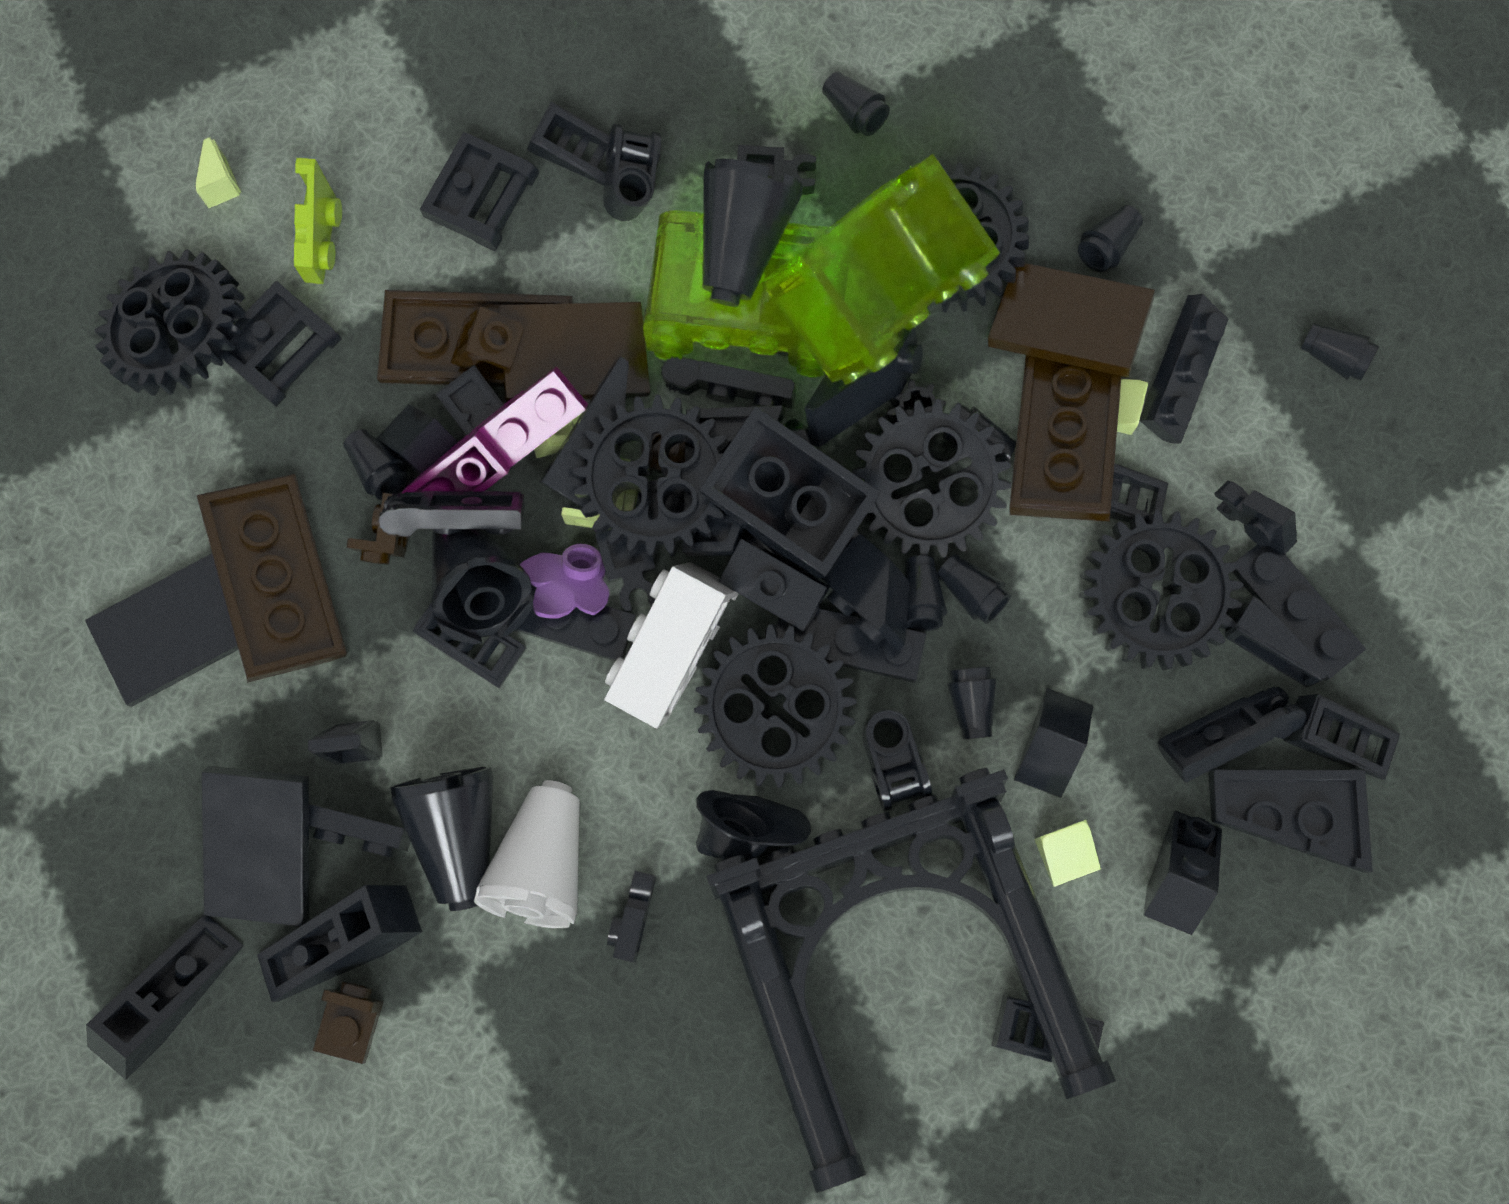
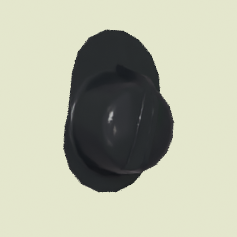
(746, 825)

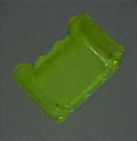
(881, 270)
(682, 311)

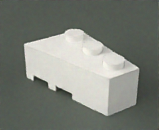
(668, 643)

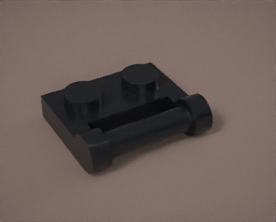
(467, 182)
(266, 331)

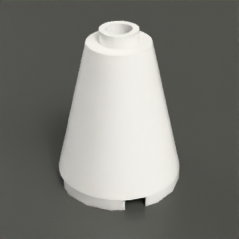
(537, 861)

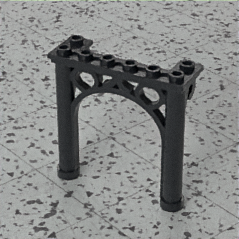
(1012, 911)

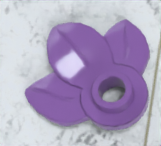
(568, 581)

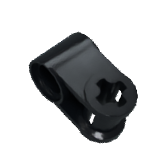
(630, 164)
(895, 763)

